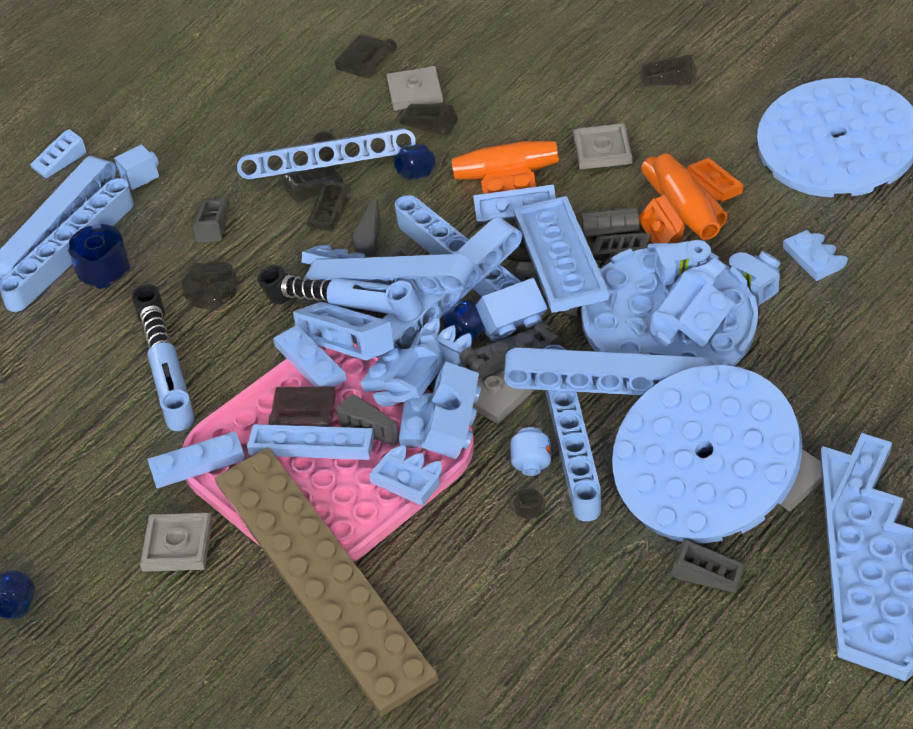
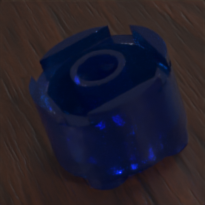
(98, 255)

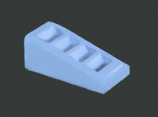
(59, 154)

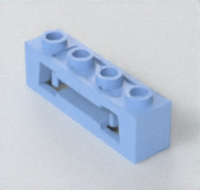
(343, 328)

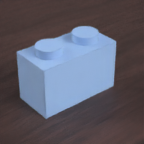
(511, 308)

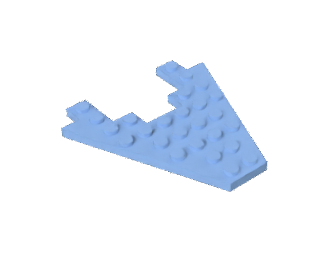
(868, 560)

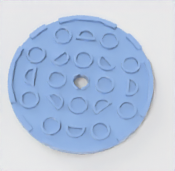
(800, 144)
(635, 293)
(714, 496)

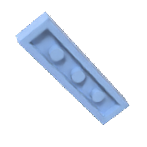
(312, 441)

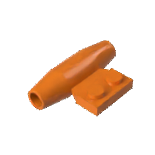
(505, 165)
(711, 178)
(680, 205)

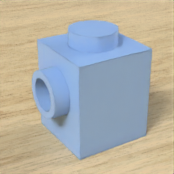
(137, 166)

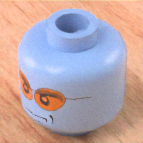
(530, 451)

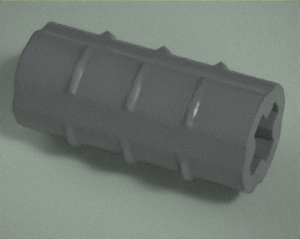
(610, 222)

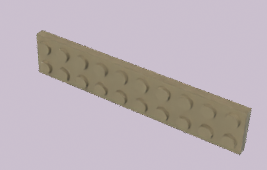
(327, 582)

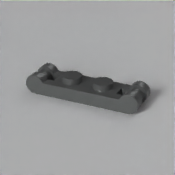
(491, 358)

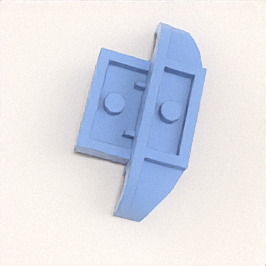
(692, 306)
(404, 372)

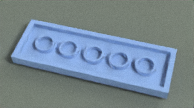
(560, 254)

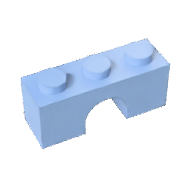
(448, 429)

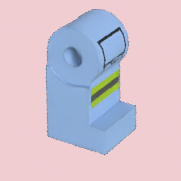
(678, 258)
(760, 278)

